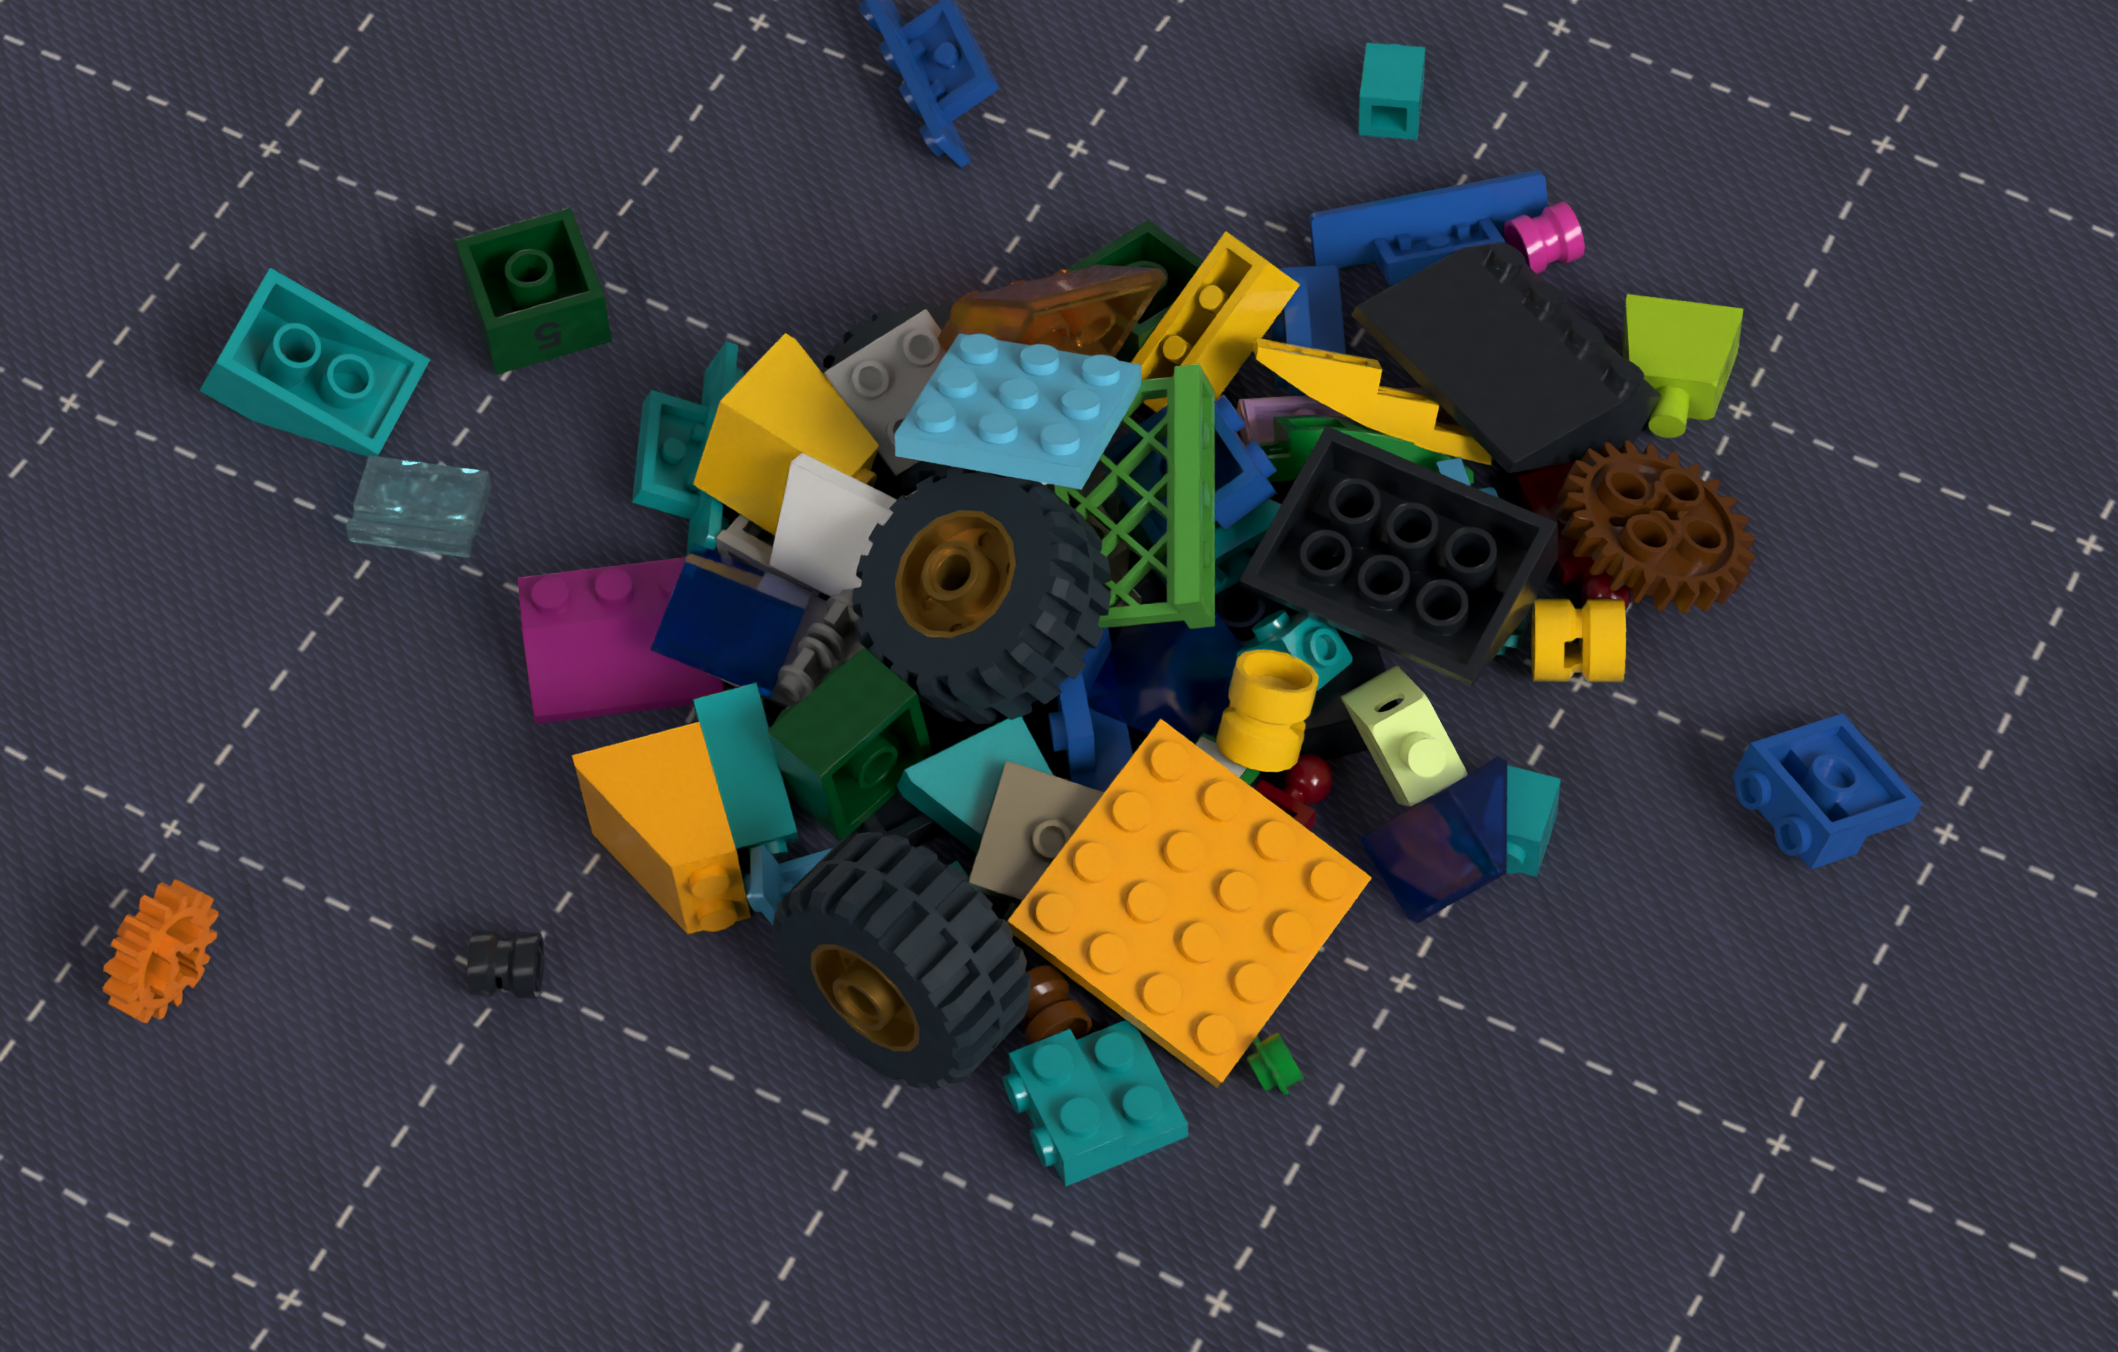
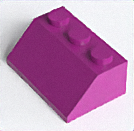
(593, 641)

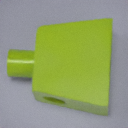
(1683, 355)

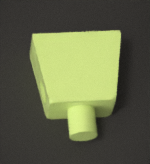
(1405, 740)

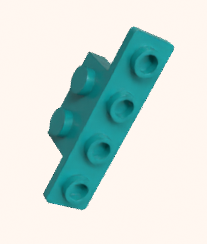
(671, 449)

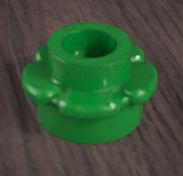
(1274, 1064)

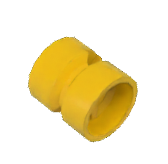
(1601, 644)
(1267, 710)

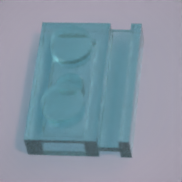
(419, 506)

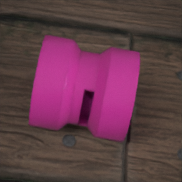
(1546, 237)

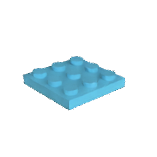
(1019, 410)

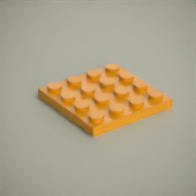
(1188, 903)

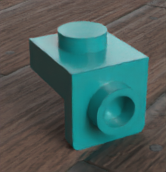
(1305, 639)

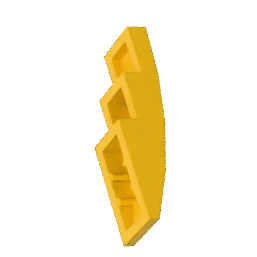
(1353, 389)

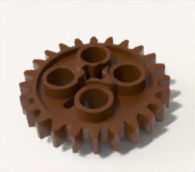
(1655, 527)

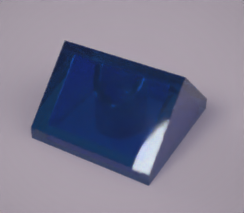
(731, 619)
(1168, 676)
(1445, 843)

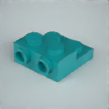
(1093, 1100)

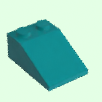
(314, 369)

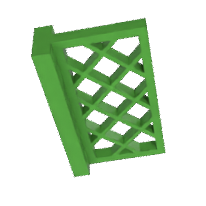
(1188, 511)

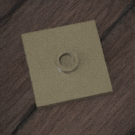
(1026, 830)

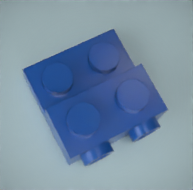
(1239, 471)
(1822, 790)

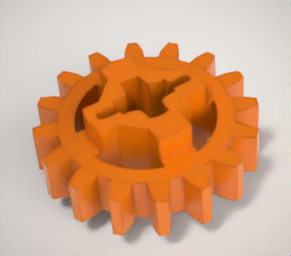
(160, 951)

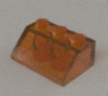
(1071, 310)

